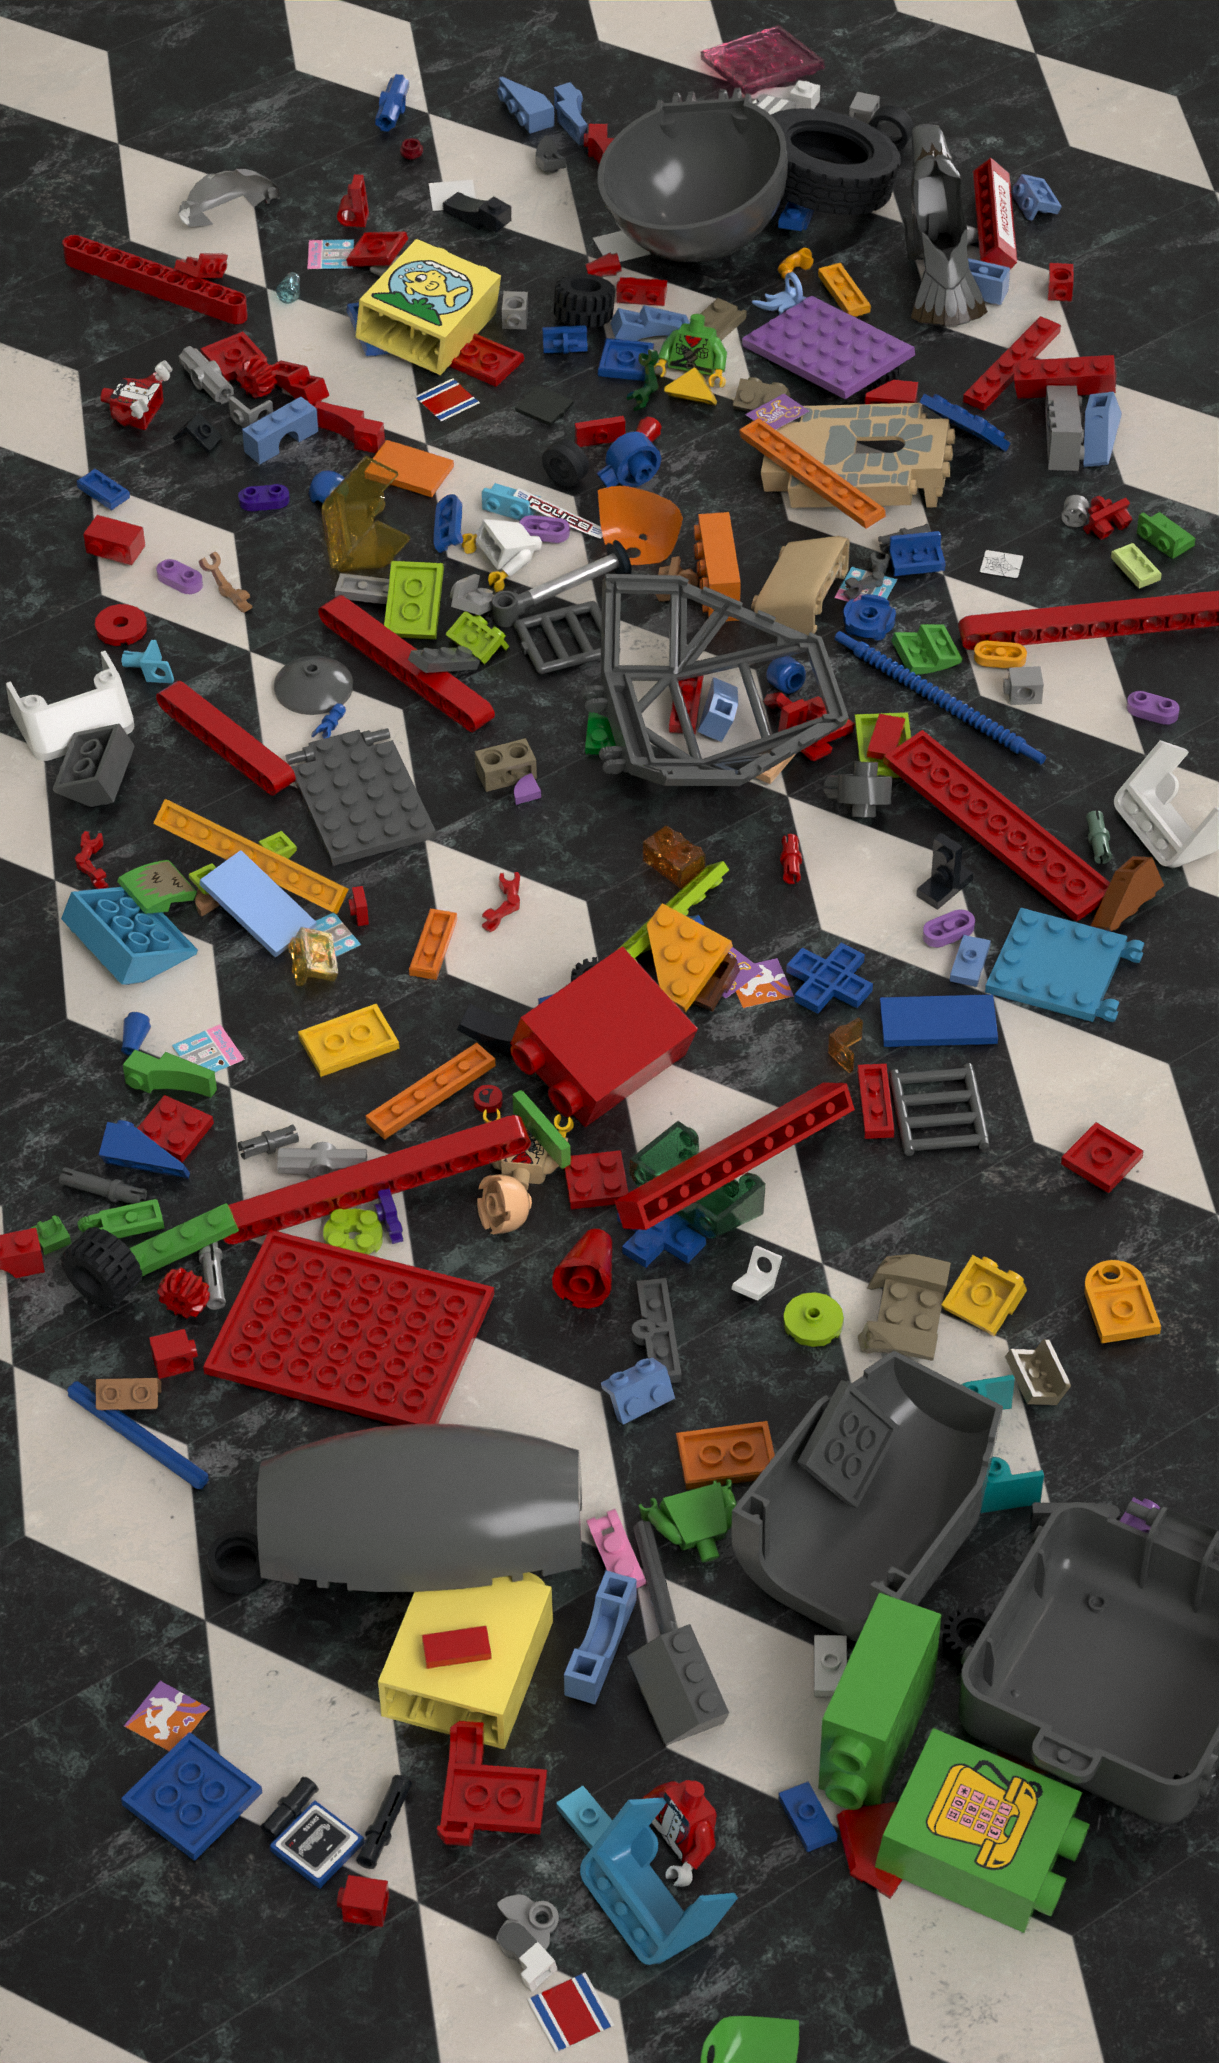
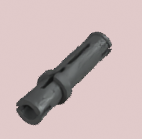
(114, 1190)

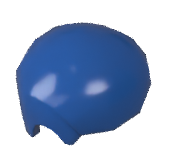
(323, 485)

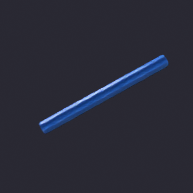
(140, 1437)

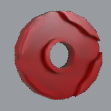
(110, 617)

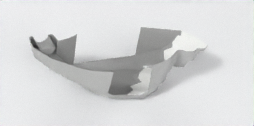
(222, 188)

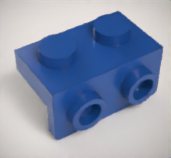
(916, 553)

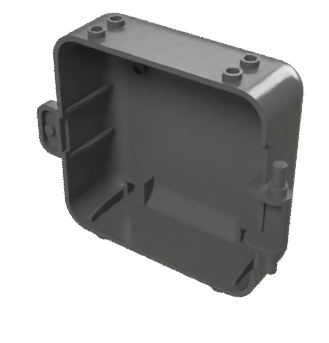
(1110, 1659)

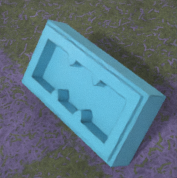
(584, 1815)

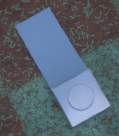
(568, 105)
(647, 323)

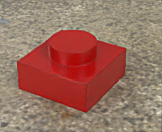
(358, 906)

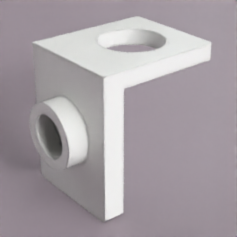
(755, 1282)

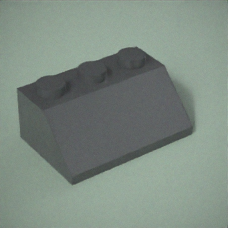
(94, 765)
(678, 1685)

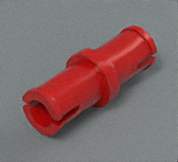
(791, 858)

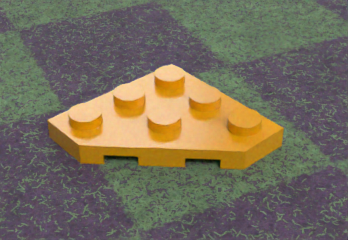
(684, 954)

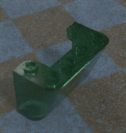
(714, 1213)

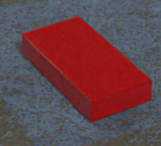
(885, 736)
(456, 1647)

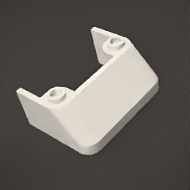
(52, 726)
(1147, 810)

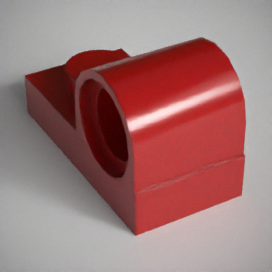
(354, 206)

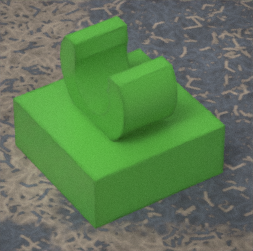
(52, 1235)

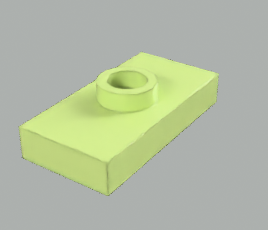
(1136, 565)

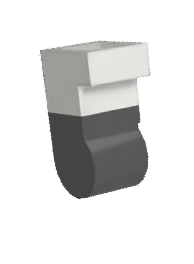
(524, 1948)

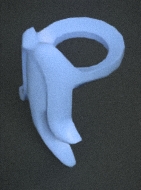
(785, 299)

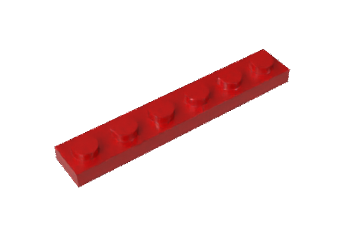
(1001, 373)

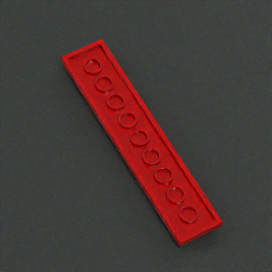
(998, 825)

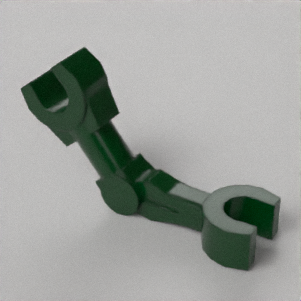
(641, 395)

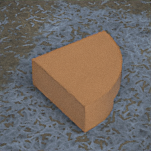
(205, 903)

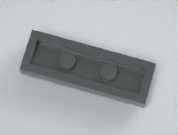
(444, 659)

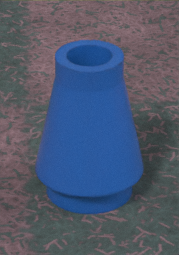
(135, 1030)

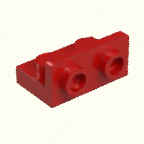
(206, 266)
(642, 291)

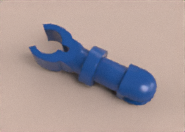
(330, 721)

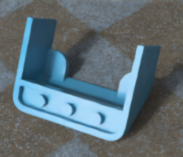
(635, 1896)

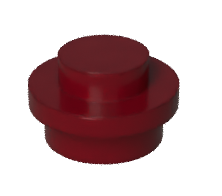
(411, 149)

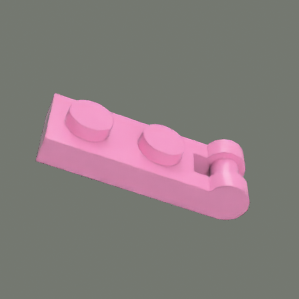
(615, 1547)

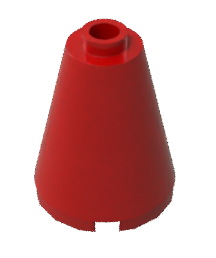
(586, 1271)

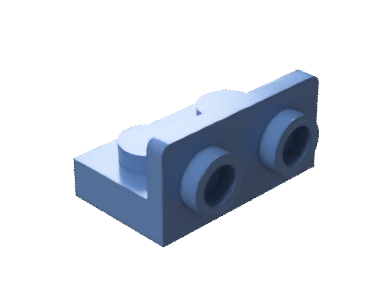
(1034, 195)

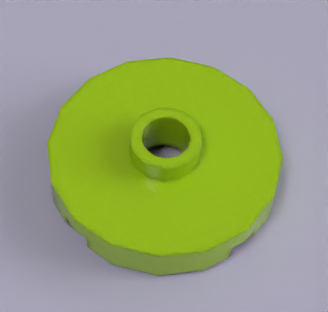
(810, 1330)

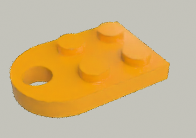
(1120, 1305)

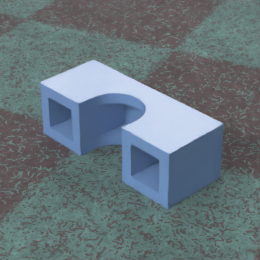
(263, 436)

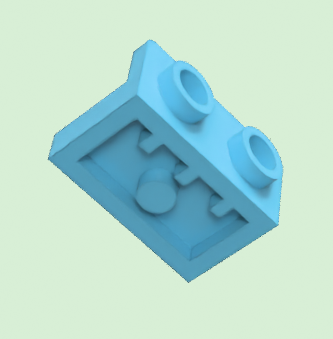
(501, 501)

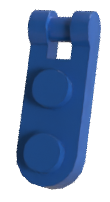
(448, 523)

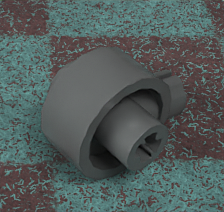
(861, 789)

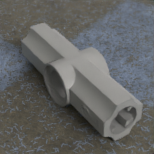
(206, 375)
(318, 1160)

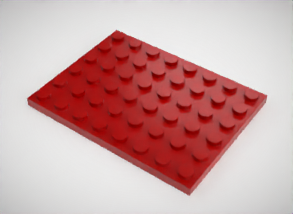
(349, 1331)

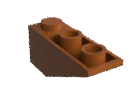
(1128, 890)

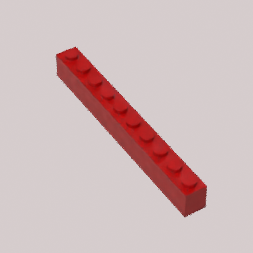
(733, 1156)

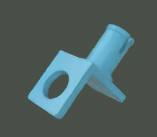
(149, 662)

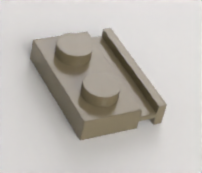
(723, 317)

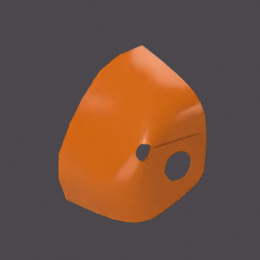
(632, 512)

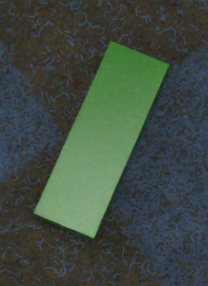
(542, 1129)

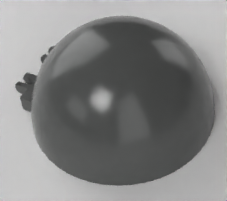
(695, 176)

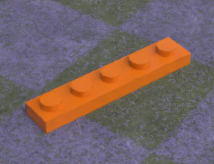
(430, 1091)

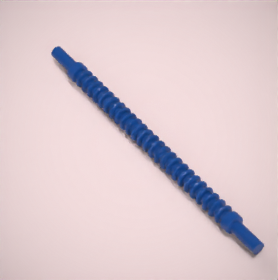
(1016, 744)

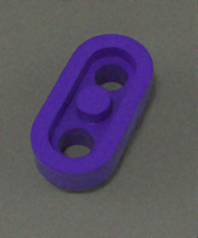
(264, 497)

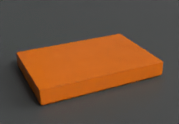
(416, 469)
(724, 1454)

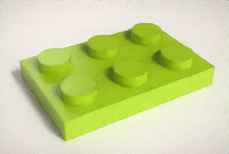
(414, 599)
(864, 729)

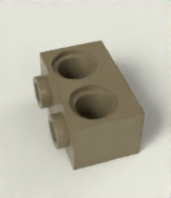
(505, 764)

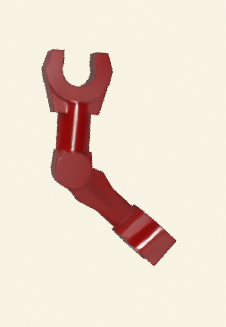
(83, 863)
(508, 887)

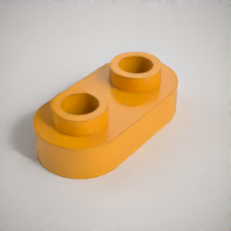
(1000, 654)

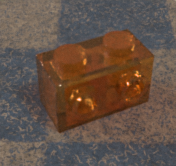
(673, 856)

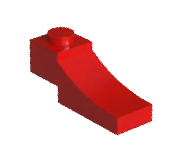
(597, 140)
(299, 382)
(364, 433)

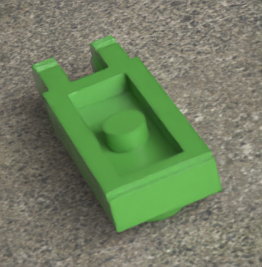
(126, 1219)

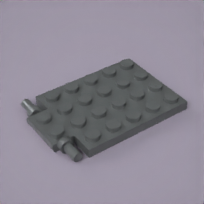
(360, 795)

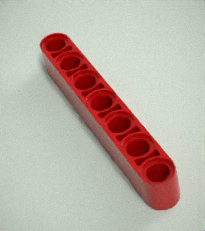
(226, 737)

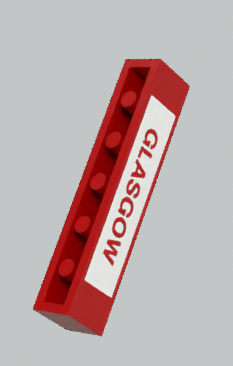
(994, 215)

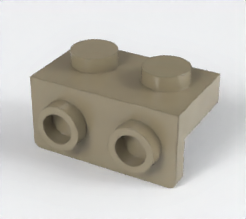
(754, 393)
(1039, 1374)

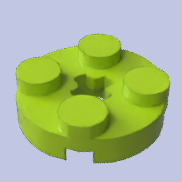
(354, 1220)

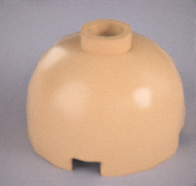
(503, 1203)

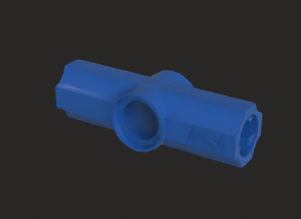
(392, 102)

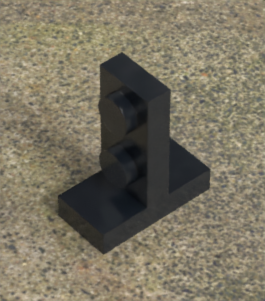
(947, 873)

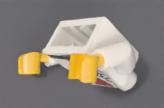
(505, 545)

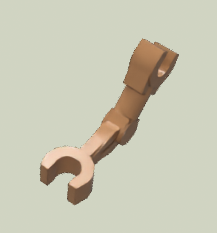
(225, 588)

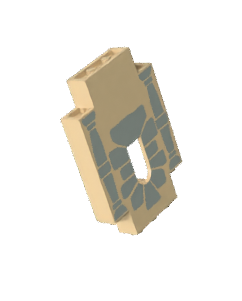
(887, 478)

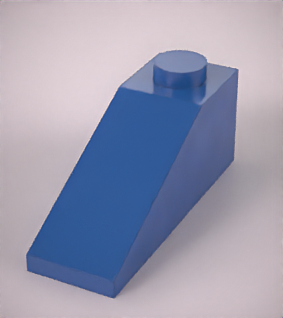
(131, 1148)

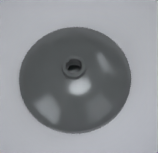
(313, 685)

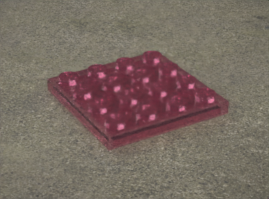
(762, 60)

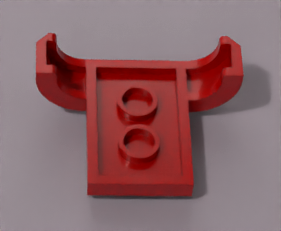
(487, 1794)

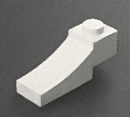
(803, 93)

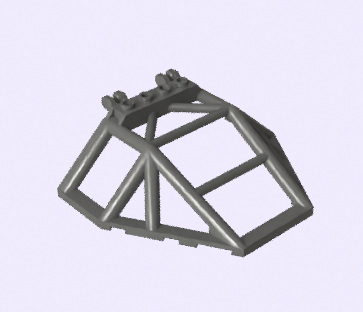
(625, 711)

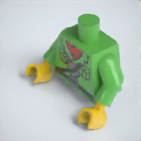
(694, 347)

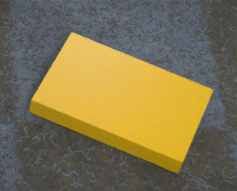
(348, 1040)

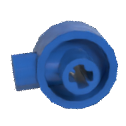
(630, 461)

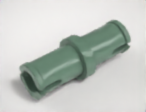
(1098, 837)

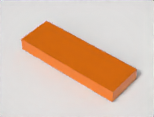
(433, 944)

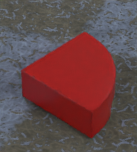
(776, 700)

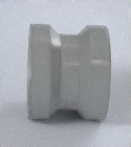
(1075, 511)

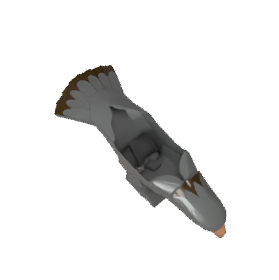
(939, 235)

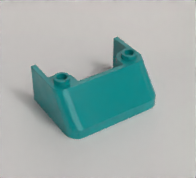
(1003, 1488)

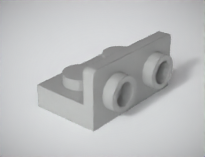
(469, 597)

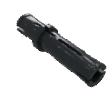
(379, 1833)

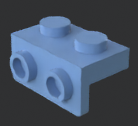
(639, 1389)

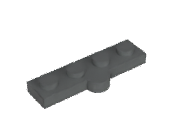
(656, 1325)

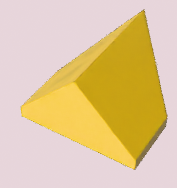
(691, 387)

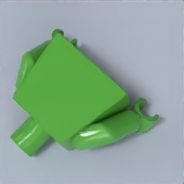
(694, 1518)

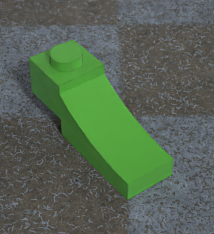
(168, 1072)

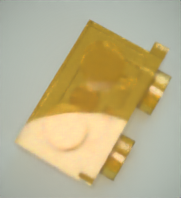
(313, 955)

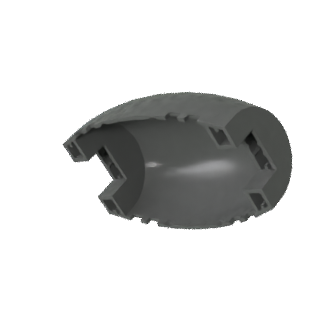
(419, 1508)

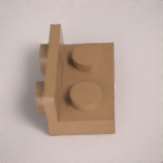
(127, 1393)

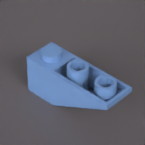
(529, 106)
(1101, 427)
(719, 709)

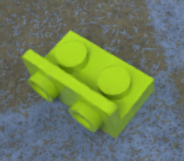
(475, 635)

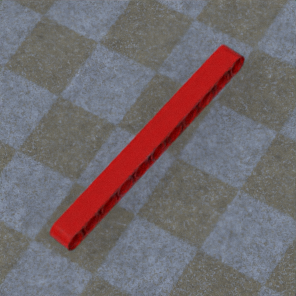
(1093, 620)
(392, 1171)

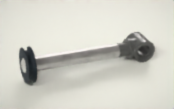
(509, 605)

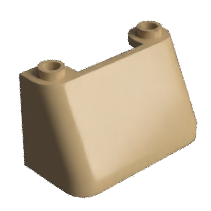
(802, 581)

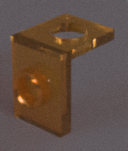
(843, 1038)

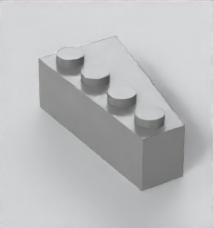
(1064, 428)

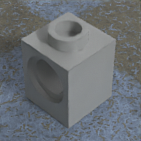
(864, 107)
(514, 310)
(1024, 685)

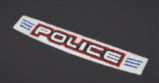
(554, 511)

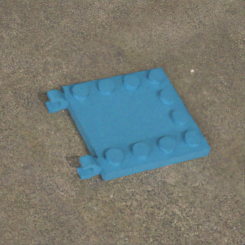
(1060, 965)

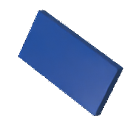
(938, 1020)

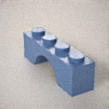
(609, 1619)

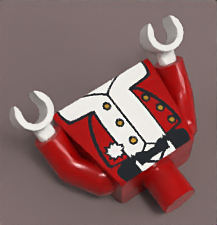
(137, 400)
(686, 1825)

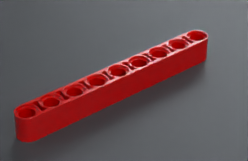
(155, 279)
(392, 654)

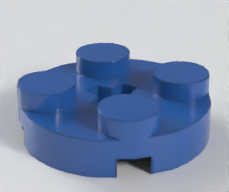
(857, 621)

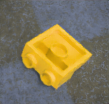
(985, 1294)

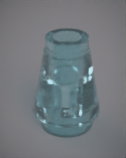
(289, 289)

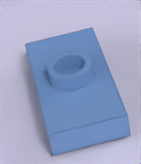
(970, 960)

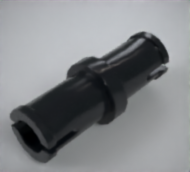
(289, 1807)

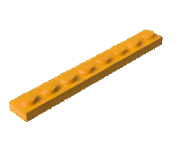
(227, 843)

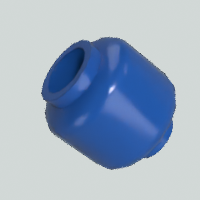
(786, 674)

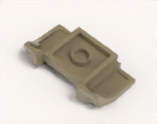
(907, 1306)

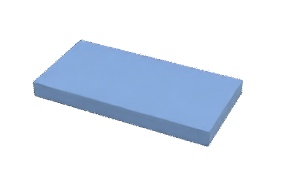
(256, 902)

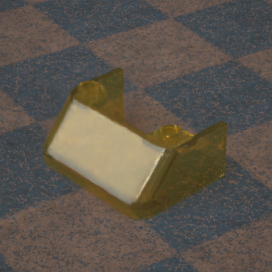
(349, 523)

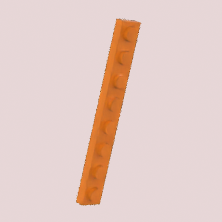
(812, 473)

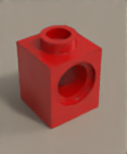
(1060, 281)
(173, 1353)
(364, 1900)

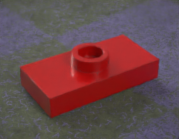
(599, 431)

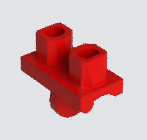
(1104, 513)

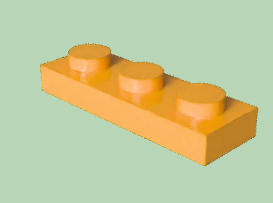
(844, 290)

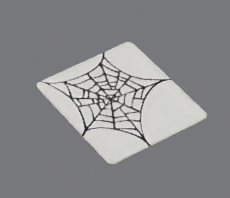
(1001, 564)

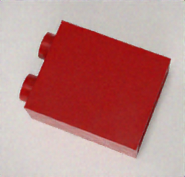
(601, 1037)

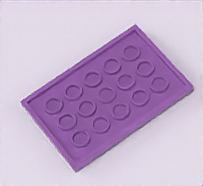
(828, 347)

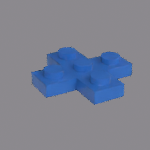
(829, 978)
(666, 1235)

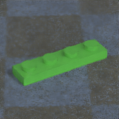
(185, 1239)

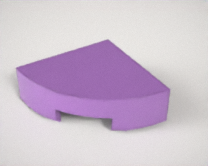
(526, 790)

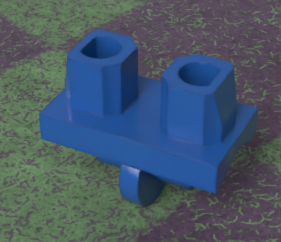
(564, 339)

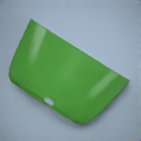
(753, 2040)

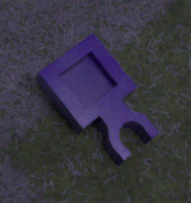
(387, 1212)

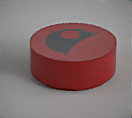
(488, 1098)

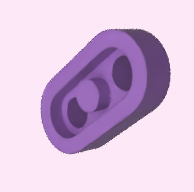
(547, 528)
(179, 576)
(1153, 707)
(948, 928)

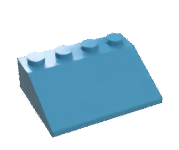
(123, 936)

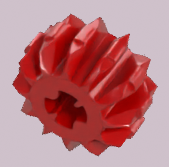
(256, 376)
(183, 1292)

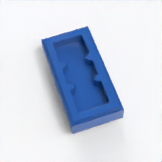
(103, 489)
(807, 1816)

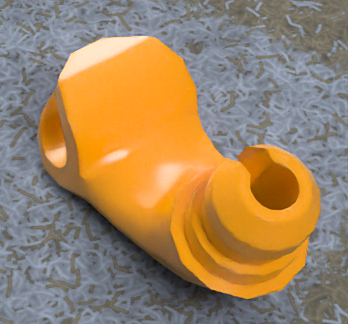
(802, 259)

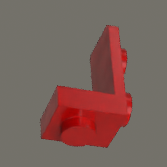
(794, 715)

